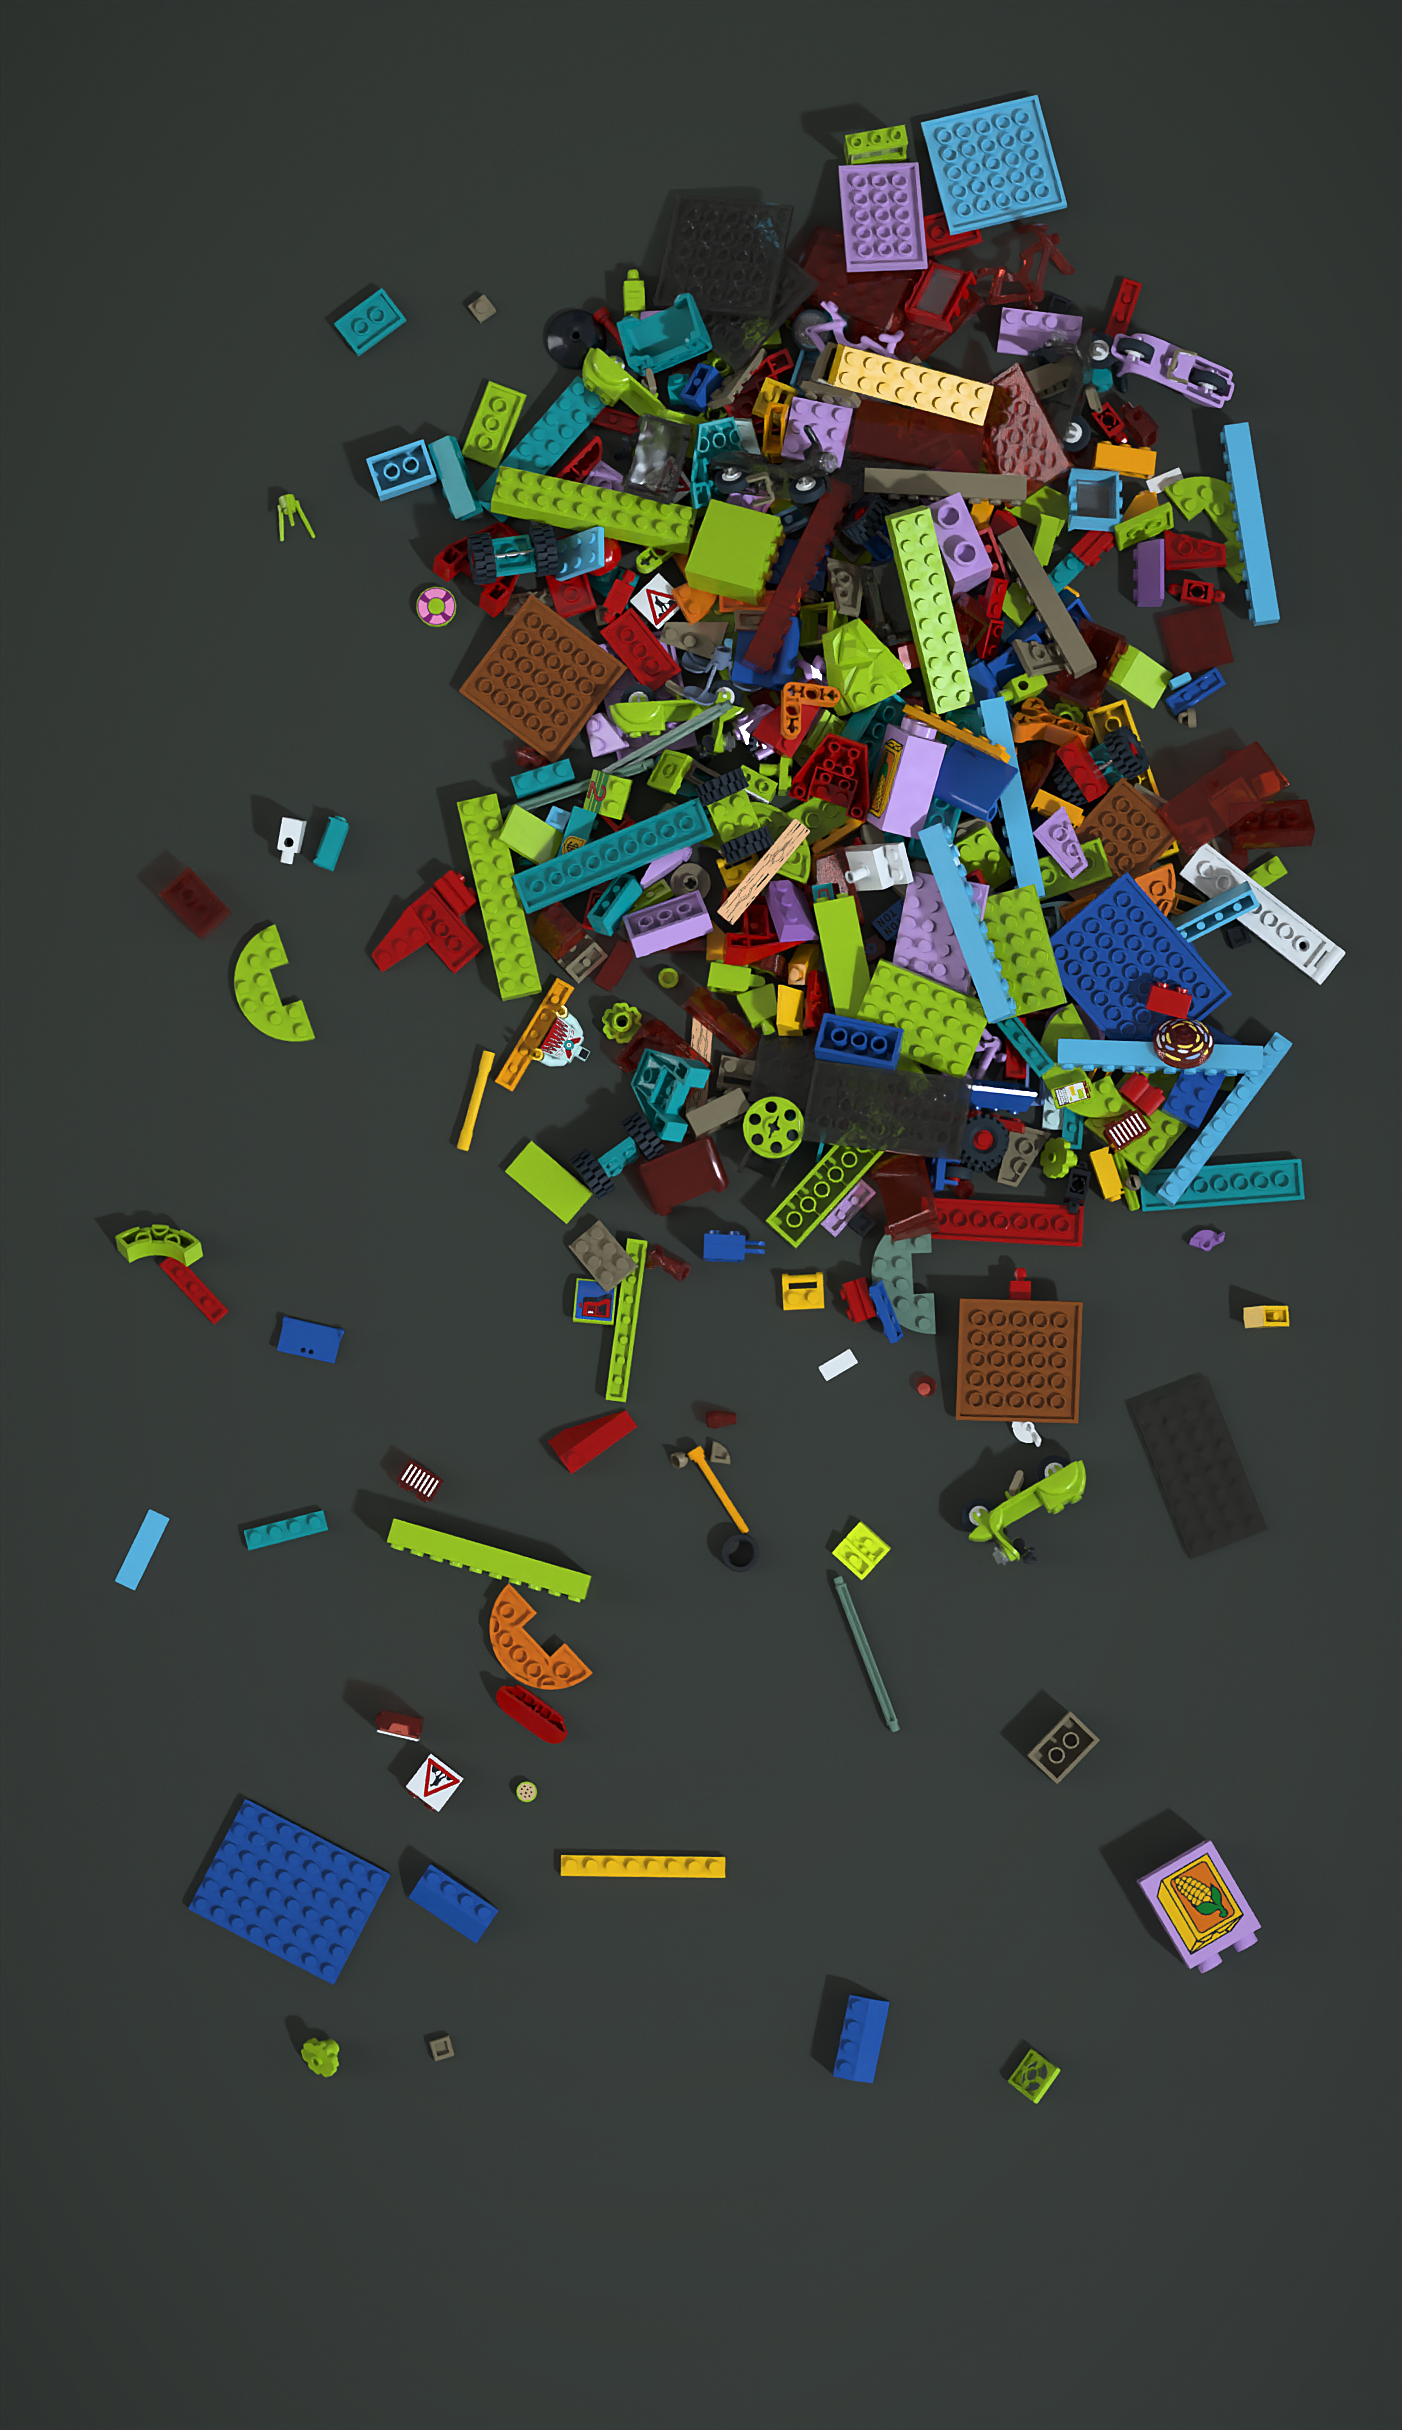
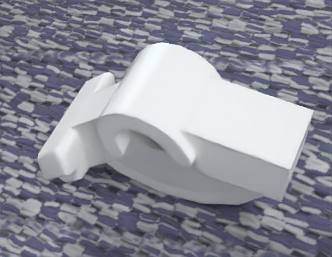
(1026, 1432)

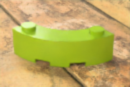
(159, 1241)

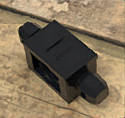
(1074, 1199)

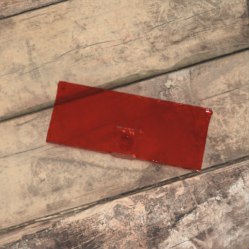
(917, 437)
(1222, 798)

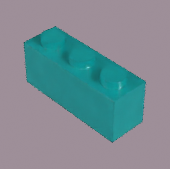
(543, 779)
(614, 904)

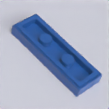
(1195, 691)

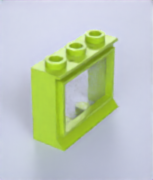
(876, 146)

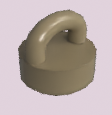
(1191, 714)

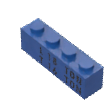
(888, 923)

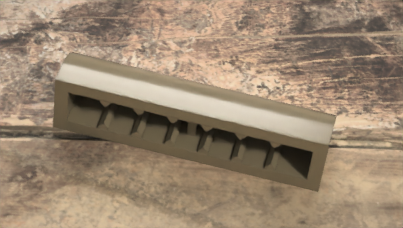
(1051, 377)

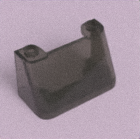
(658, 458)
(885, 602)

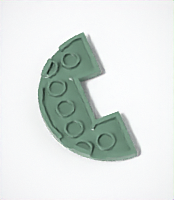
(894, 1267)

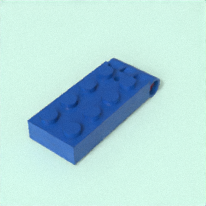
(1194, 1093)

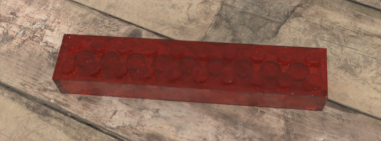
(796, 575)

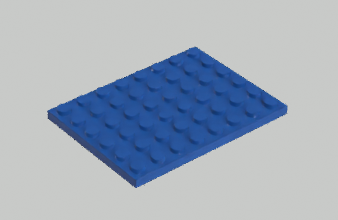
(1117, 950)
(289, 1891)

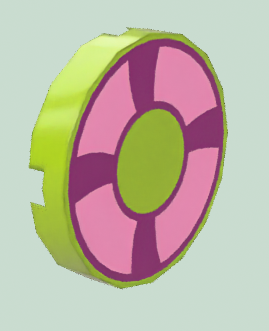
(436, 606)

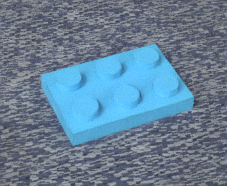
(580, 553)

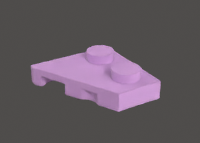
(603, 735)

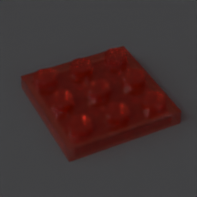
(1196, 640)

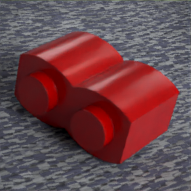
(1141, 1094)

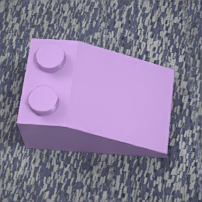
(664, 866)

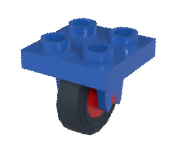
(939, 1172)

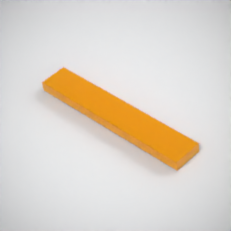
(534, 1034)

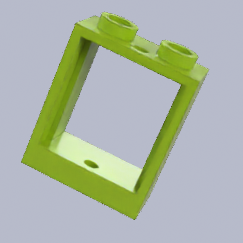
(809, 618)

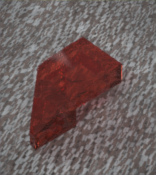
(1239, 858)

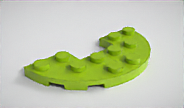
(1211, 495)
(797, 865)
(258, 992)
(1107, 1099)

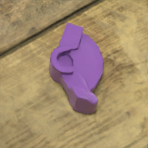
(1206, 1240)

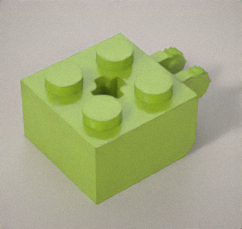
(732, 979)

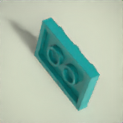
(370, 322)

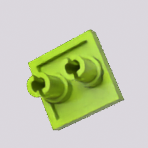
(779, 773)

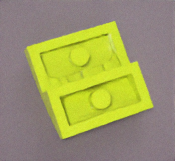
(861, 1550)

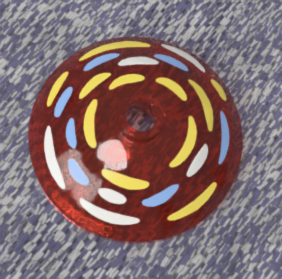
(1183, 1050)

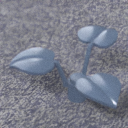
(698, 665)

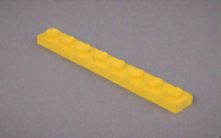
(643, 1866)

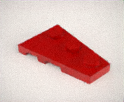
(1192, 553)
(402, 940)
(817, 1000)

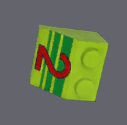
(607, 794)

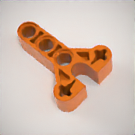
(1039, 723)

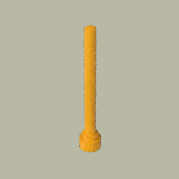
(698, 1456)

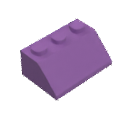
(1149, 573)
(790, 912)

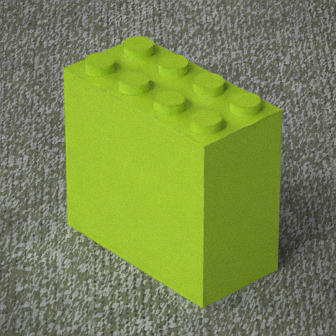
(735, 552)

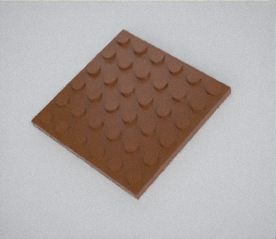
(543, 679)
(1019, 1360)

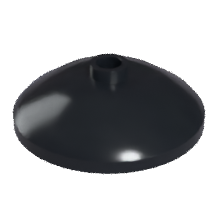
(570, 351)

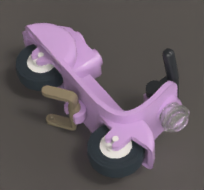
(1173, 367)

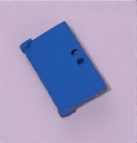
(1009, 666)
(318, 1340)

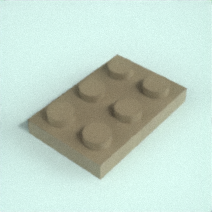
(603, 1256)

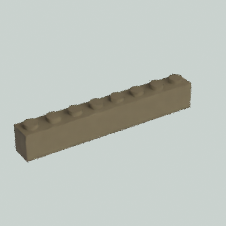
(940, 485)
(1046, 602)

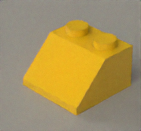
(790, 1011)

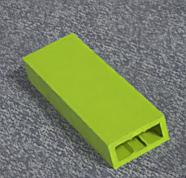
(843, 953)

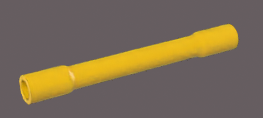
(467, 1131)

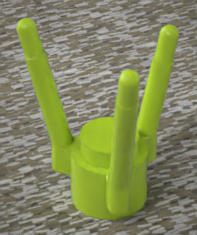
(288, 506)

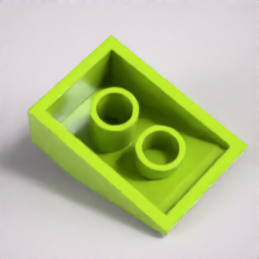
(1140, 677)

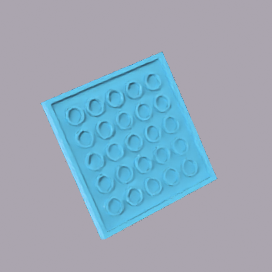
(993, 165)

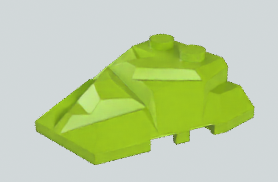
(860, 667)

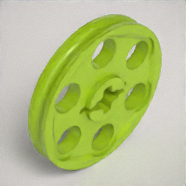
(769, 1118)

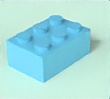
(401, 470)

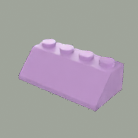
(1027, 329)
(668, 923)

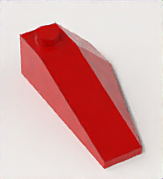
(769, 728)
(588, 1440)

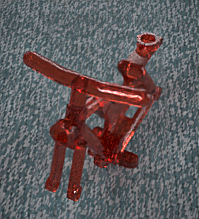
(1034, 291)

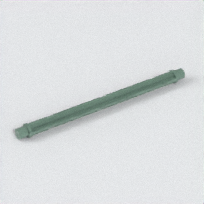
(672, 736)
(577, 788)
(866, 1654)

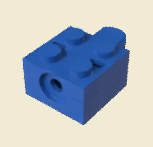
(729, 1247)

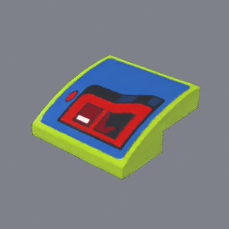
(593, 1303)

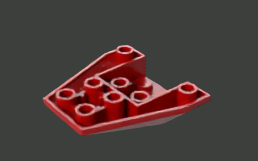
(836, 774)

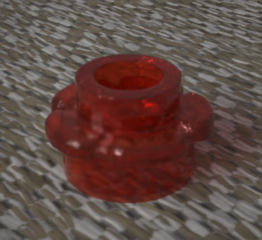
(964, 1189)

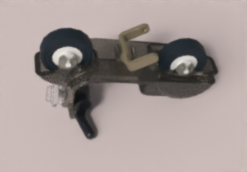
(1090, 353)
(753, 475)

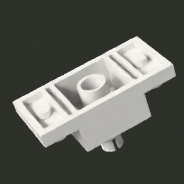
(877, 866)

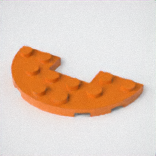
(691, 601)
(1157, 884)
(522, 1654)

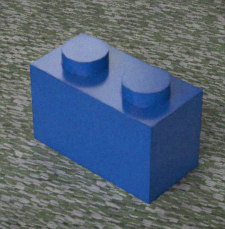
(700, 387)

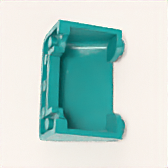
(664, 337)

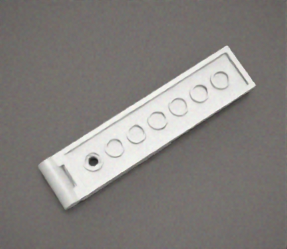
(1271, 920)

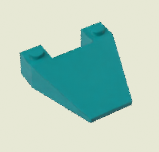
(662, 1087)

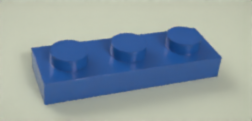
(885, 1311)

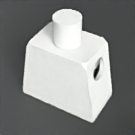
(292, 829)

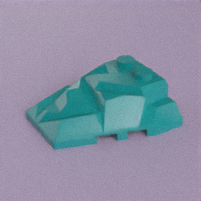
(711, 440)

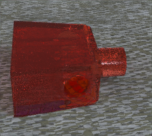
(1140, 425)

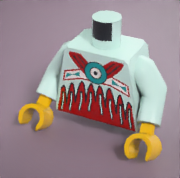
(562, 1041)

